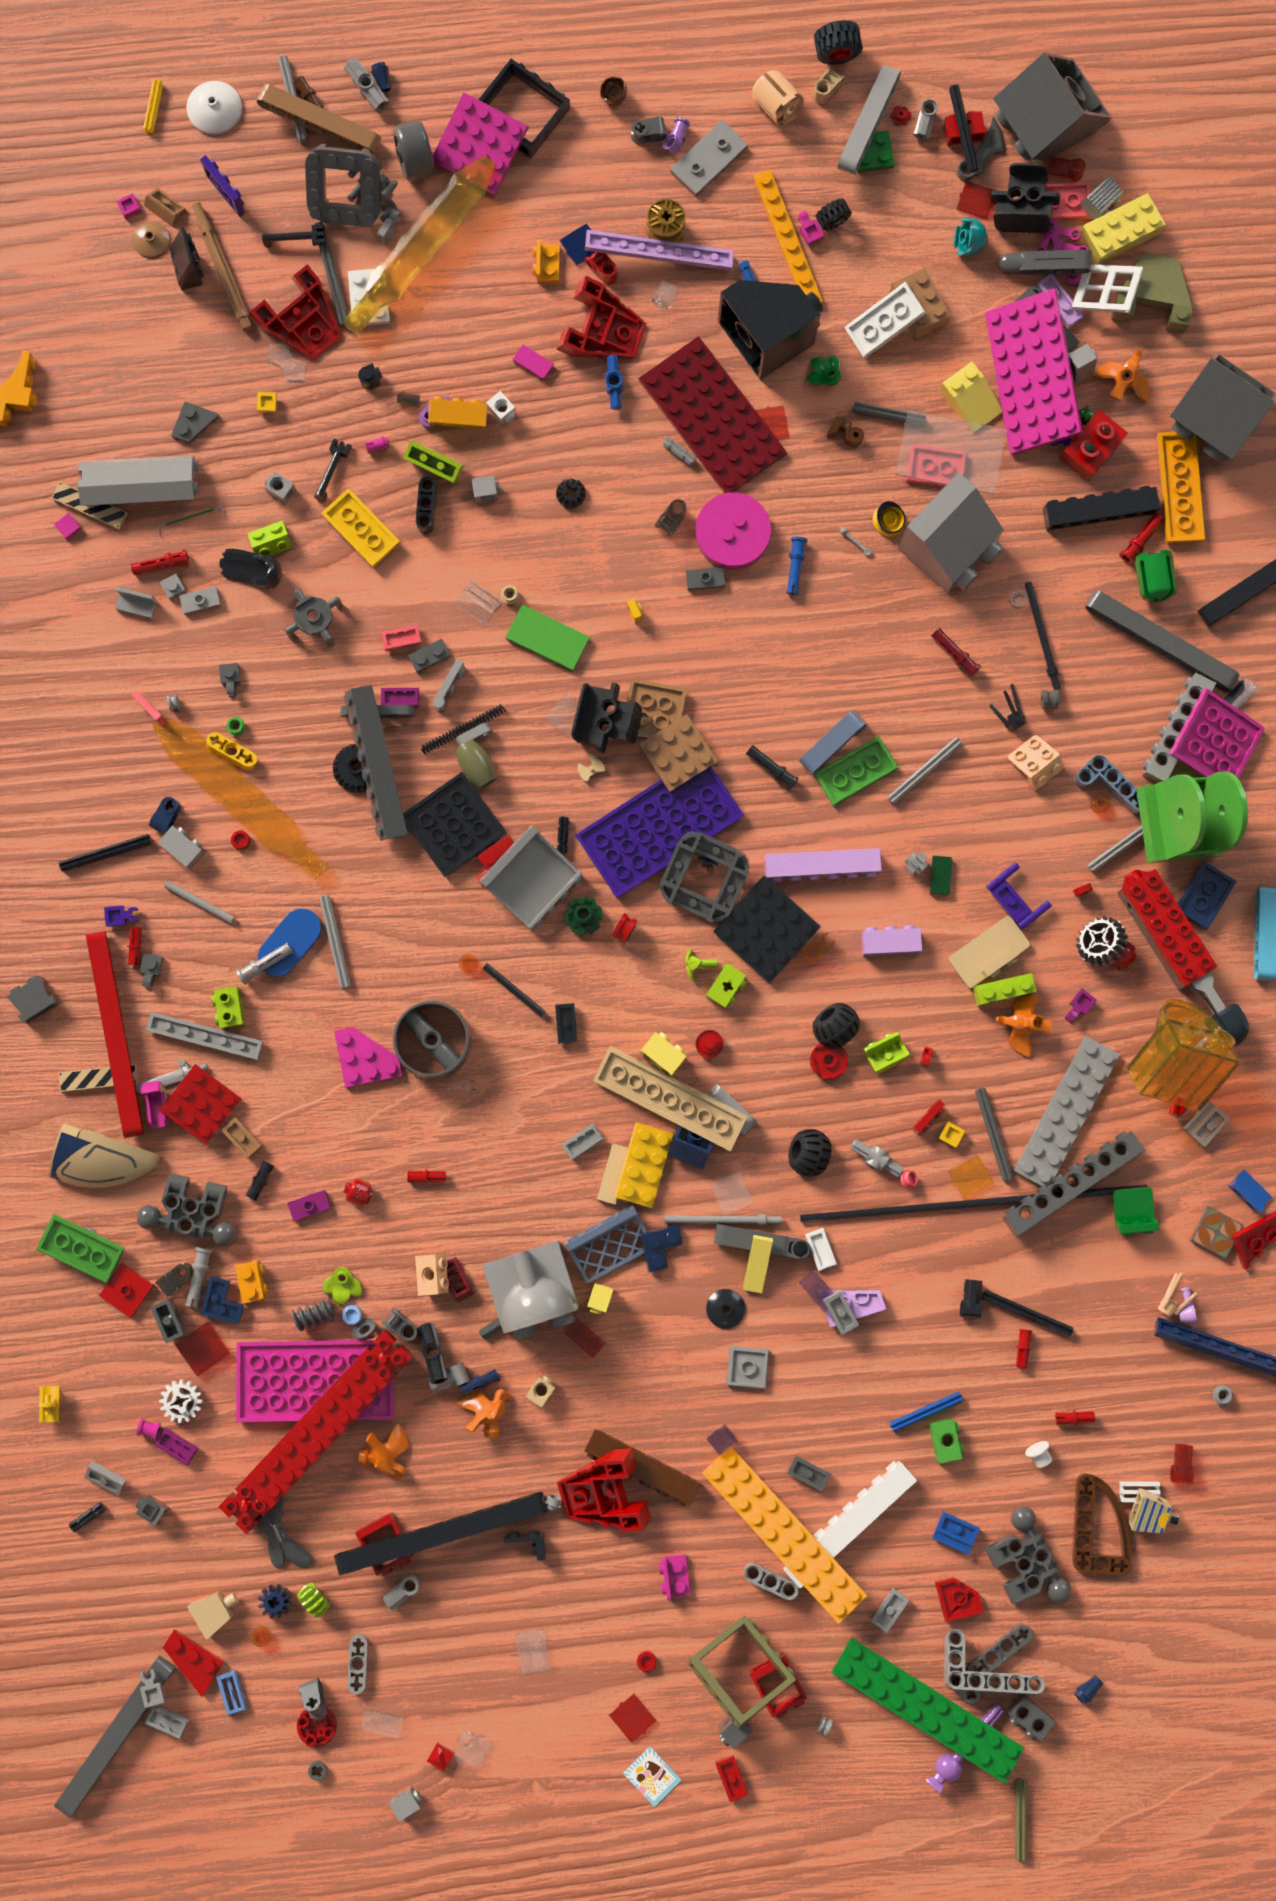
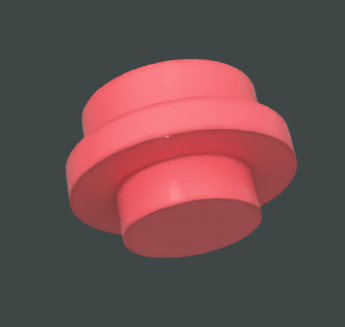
(909, 1179)

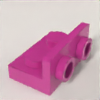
(675, 1576)

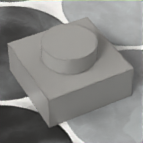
(172, 586)

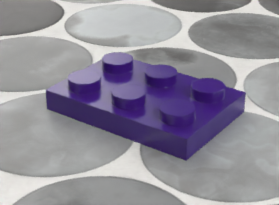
(222, 184)

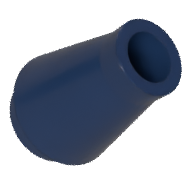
(381, 75)
(1088, 1690)

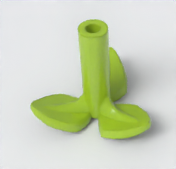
(694, 963)

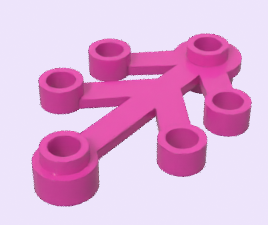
(1059, 245)

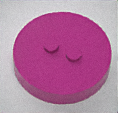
(733, 531)

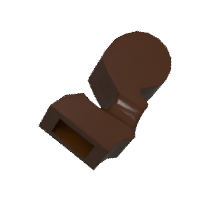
(852, 435)

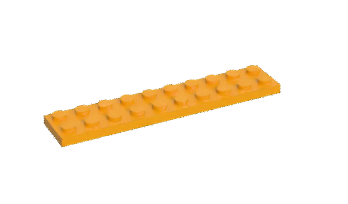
(784, 1534)

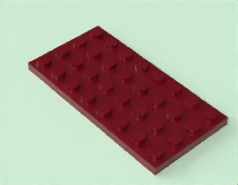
(712, 416)

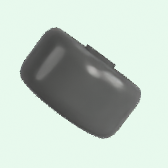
(413, 150)

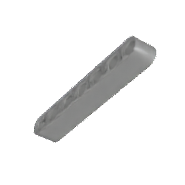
(869, 120)

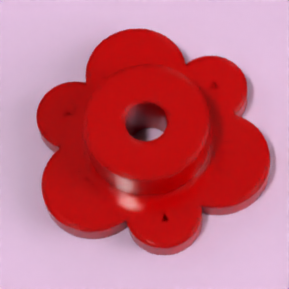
(900, 119)

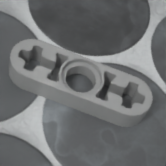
(362, 1679)

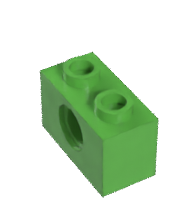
(940, 1429)

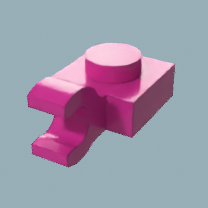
(810, 229)

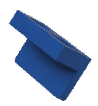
(1250, 1191)

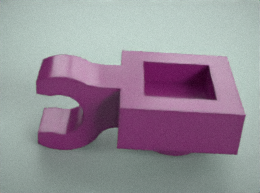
(1081, 1004)

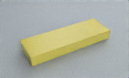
(757, 1264)

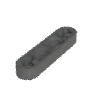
(386, 711)
(997, 1649)

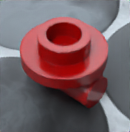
(1177, 1110)

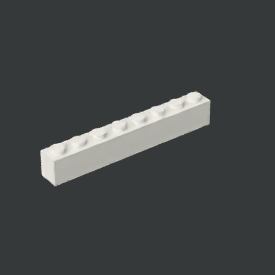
(863, 1511)

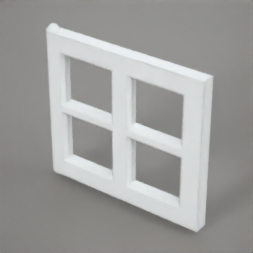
(1112, 270)

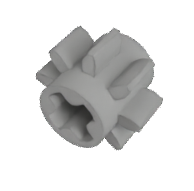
(916, 863)

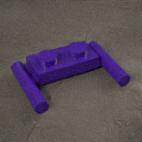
(1012, 902)

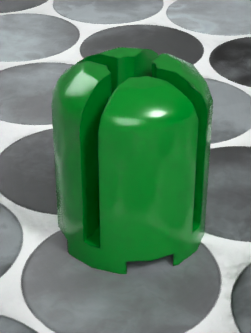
(1156, 576)

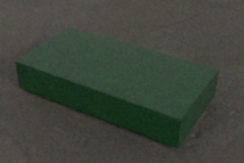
(940, 875)

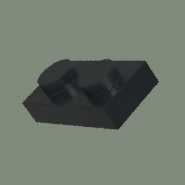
(566, 1023)

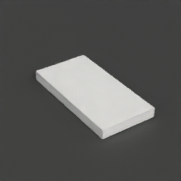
(885, 320)

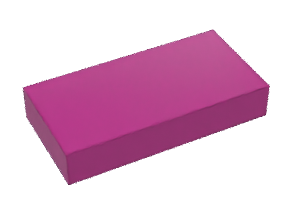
(533, 362)

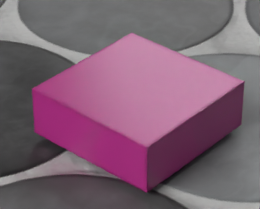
(129, 206)
(67, 526)

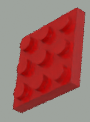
(200, 1104)

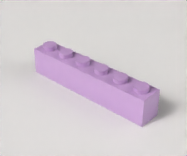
(823, 864)

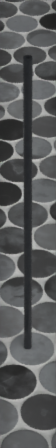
(947, 1205)

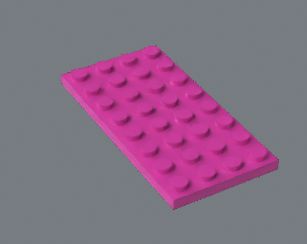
(1033, 372)
(290, 1376)

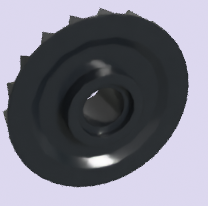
(343, 772)

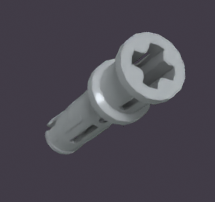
(255, 967)
(199, 1266)

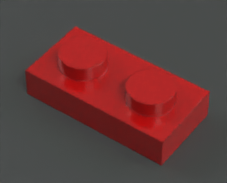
(934, 1111)
(731, 1778)

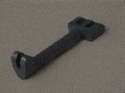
(314, 235)
(338, 452)

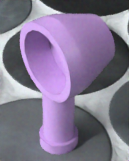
(1187, 1314)

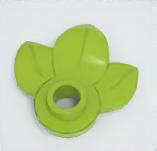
(340, 1288)

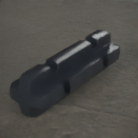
(563, 834)
(86, 1517)

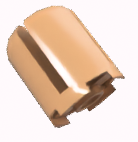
(777, 97)

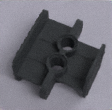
(1024, 213)
(592, 716)

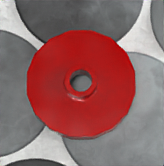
(828, 1071)

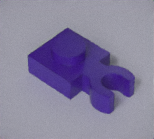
(117, 916)

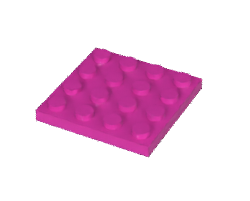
(477, 132)
(1216, 737)

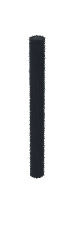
(514, 990)

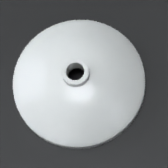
(217, 116)

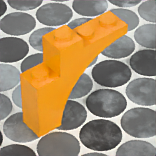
(15, 390)

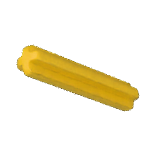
(153, 106)

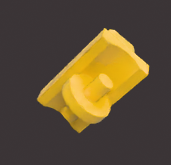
(49, 1403)

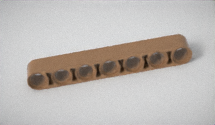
(317, 119)

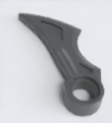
(992, 144)

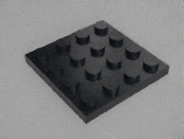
(453, 824)
(767, 929)

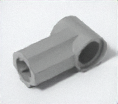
(925, 120)
(456, 1376)
(401, 1592)

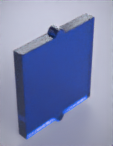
(575, 244)

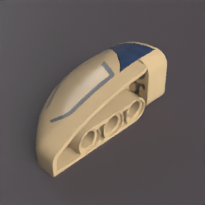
(97, 1160)

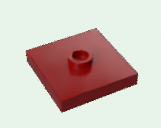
(126, 1290)

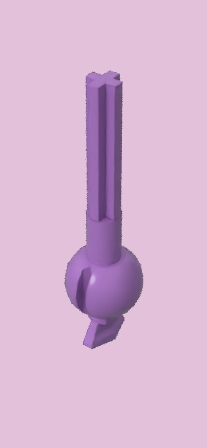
(949, 1766)

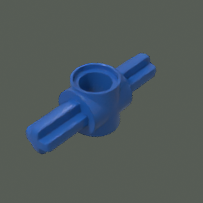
(614, 390)

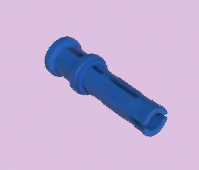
(797, 556)

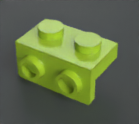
(270, 539)
(886, 1053)

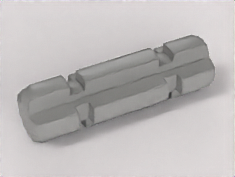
(679, 451)

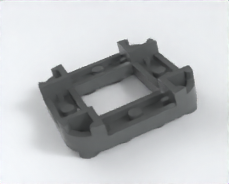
(348, 160)
(692, 901)

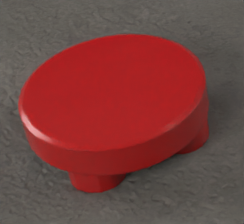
(316, 1732)

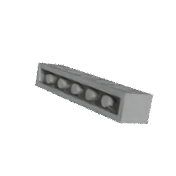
(1151, 768)

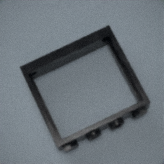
(544, 88)

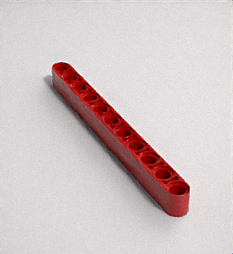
(114, 1034)

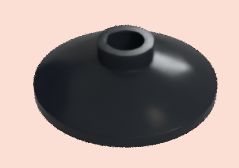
(717, 1301)

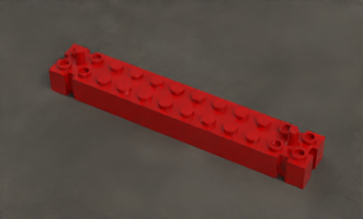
(315, 1431)

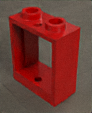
(377, 1524)
(780, 1709)

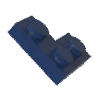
(654, 1244)
(217, 1306)

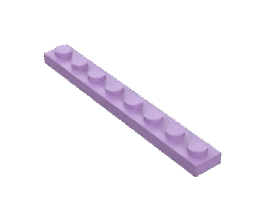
(659, 250)

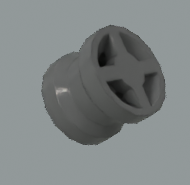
(1049, 699)

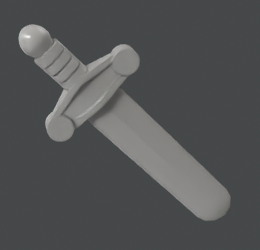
(172, 1077)

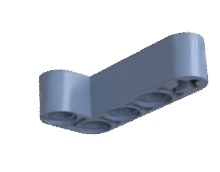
(833, 741)
(1113, 787)

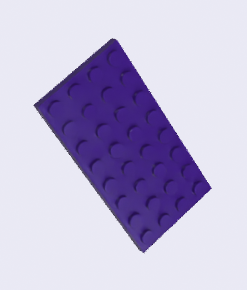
(645, 830)

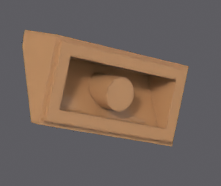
(164, 206)

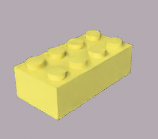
(1122, 229)

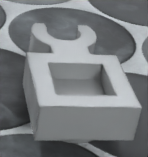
(387, 229)
(152, 1692)

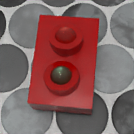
(1093, 447)

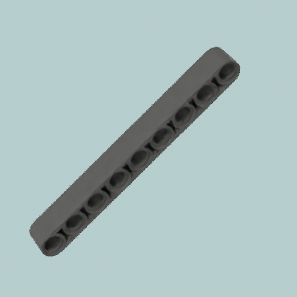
(1161, 640)
(109, 1743)

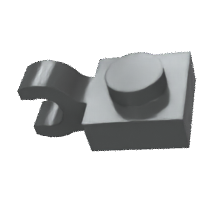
(230, 676)
(150, 966)

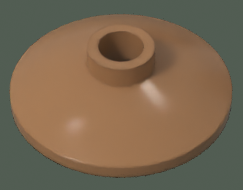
(156, 245)

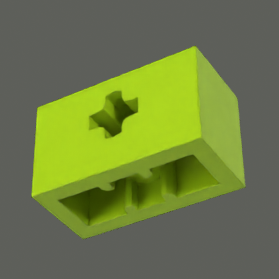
(717, 992)

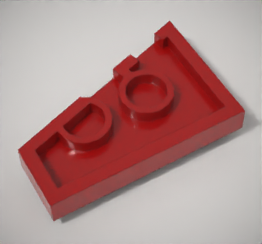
(1254, 1239)
(193, 1660)

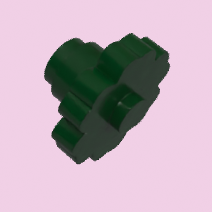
(583, 916)

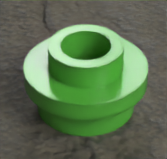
(231, 722)

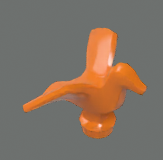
(1125, 376)
(1024, 1023)
(486, 1411)
(384, 1455)

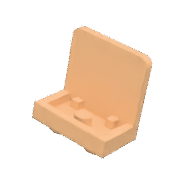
(1037, 761)

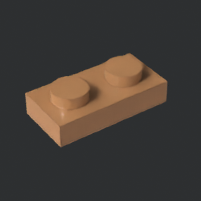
(241, 1137)

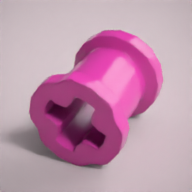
(148, 1429)

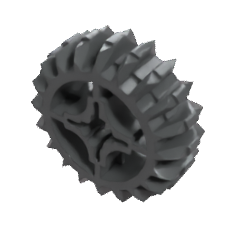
(1097, 952)

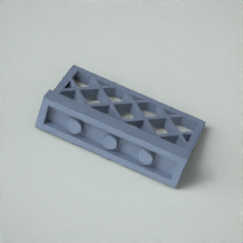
(599, 1230)

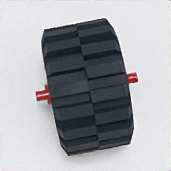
(838, 42)

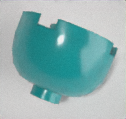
(970, 237)

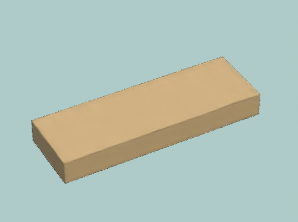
(612, 1174)

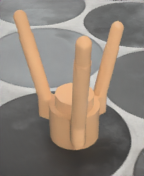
(1168, 1304)

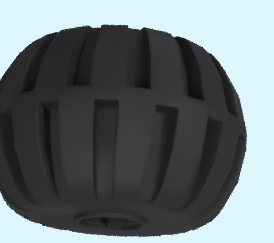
(836, 1025)
(810, 1152)

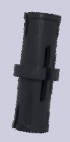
(259, 1180)

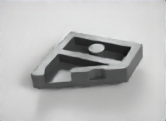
(192, 422)

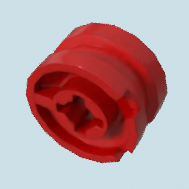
(624, 928)

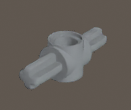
(877, 1158)

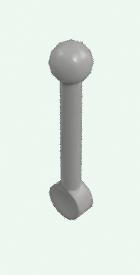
(867, 552)

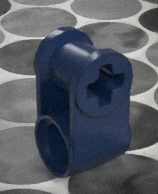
(165, 817)

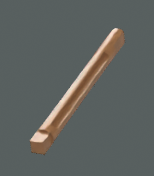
(222, 267)

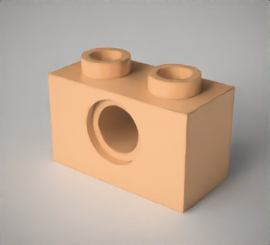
(424, 1269)

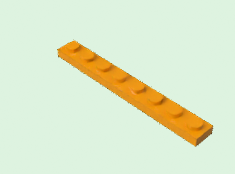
(785, 232)

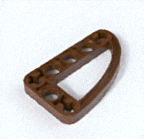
(1087, 1532)

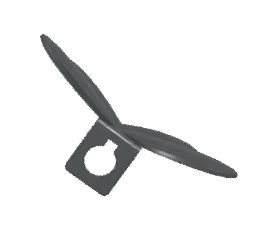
(279, 1542)

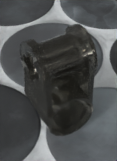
(669, 519)
(172, 1280)

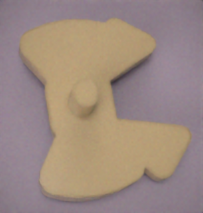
(587, 772)

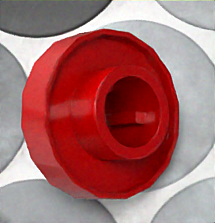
(709, 1044)

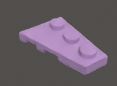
(861, 1303)

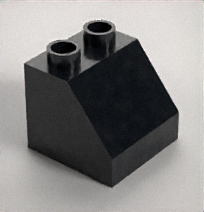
(769, 322)

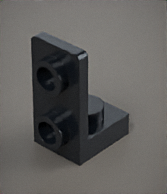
(538, 1547)

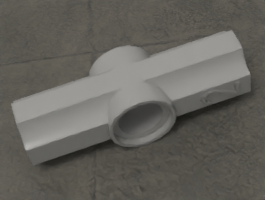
(361, 77)

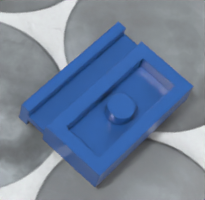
(955, 1532)

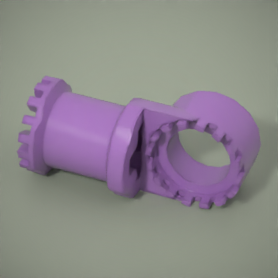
(677, 135)

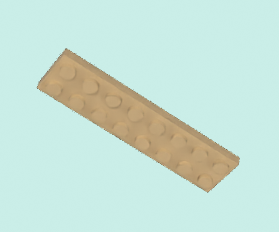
(670, 1098)

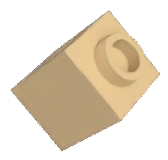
(541, 1399)

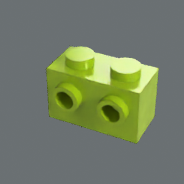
(228, 1007)

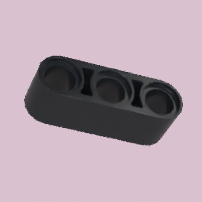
(426, 496)

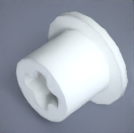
(1039, 1454)

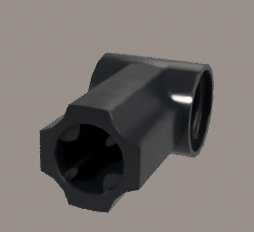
(971, 1305)

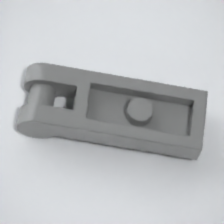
(448, 686)

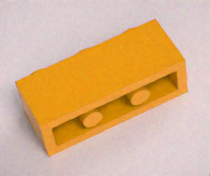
(457, 413)

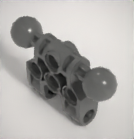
(177, 1187)
(1017, 1588)

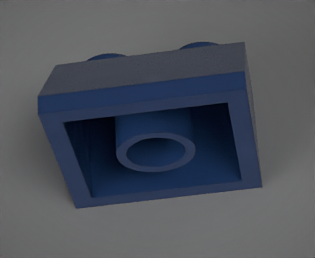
(690, 1148)

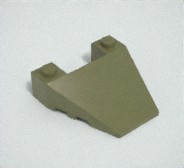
(1161, 287)

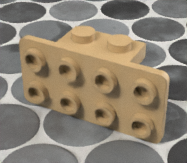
(989, 952)

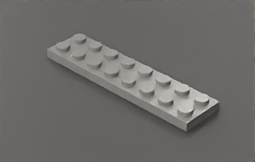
(1066, 1112)

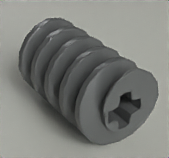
(313, 1314)

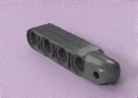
(1046, 262)
(743, 1239)

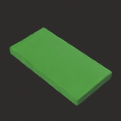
(547, 637)
(856, 771)
(80, 1248)

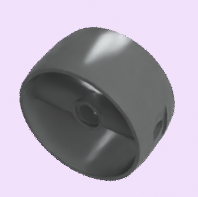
(423, 1029)

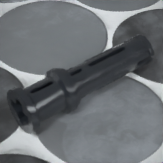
(779, 773)

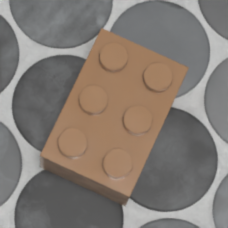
(930, 300)

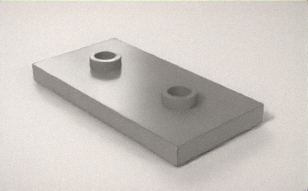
(708, 158)

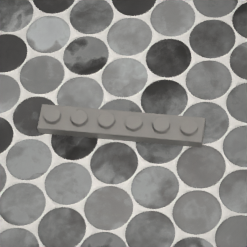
(204, 1036)

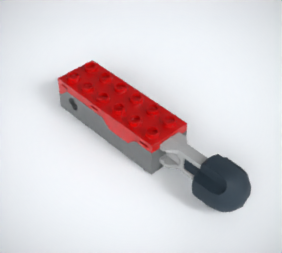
(1178, 945)

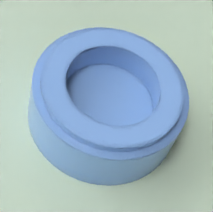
(352, 1315)

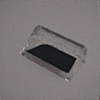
(1241, 692)

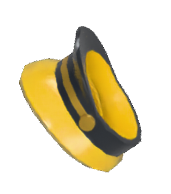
(889, 519)

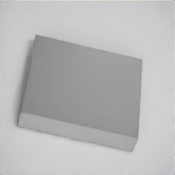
(747, 1367)

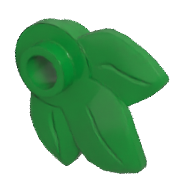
(822, 370)

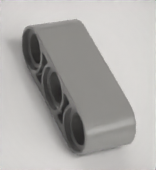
(721, 1095)
(763, 1574)

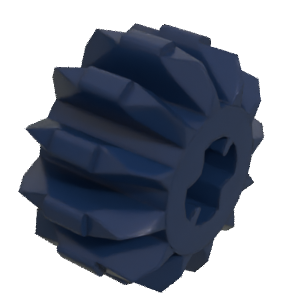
(269, 1595)

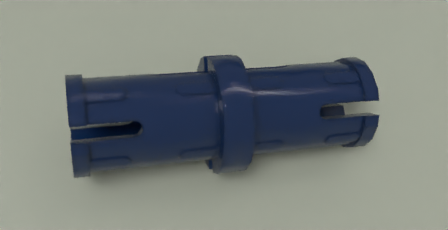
(479, 1382)

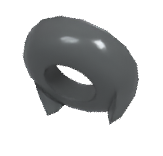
(362, 1325)

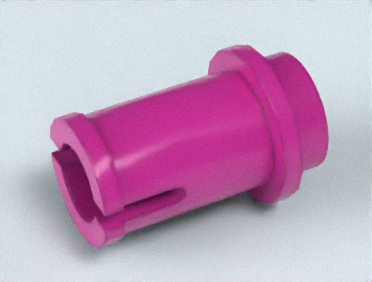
(378, 444)

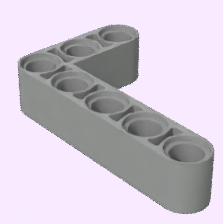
(983, 1677)

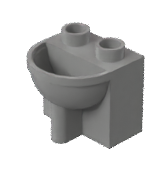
(532, 1290)

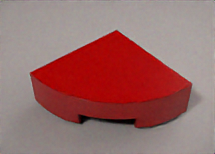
(926, 1056)

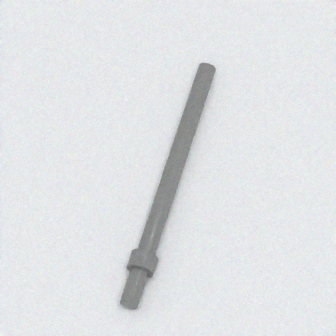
(761, 1219)

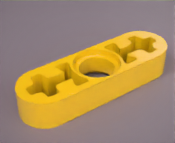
(246, 754)

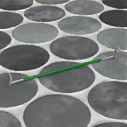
(203, 512)

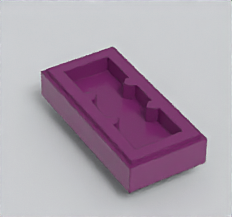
(400, 696)
(309, 1205)
(176, 1446)

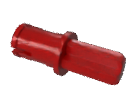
(135, 946)
(426, 1176)
(1023, 1348)
(1075, 1417)

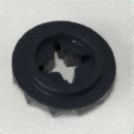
(567, 500)

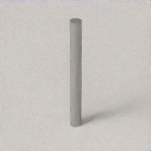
(199, 902)

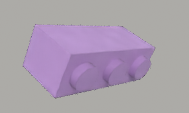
(891, 941)

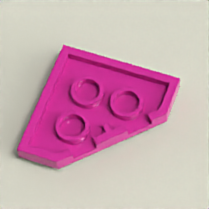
(364, 1059)

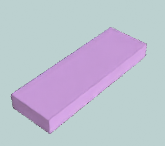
(1069, 316)

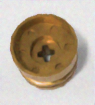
(670, 230)

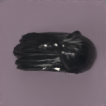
(250, 568)

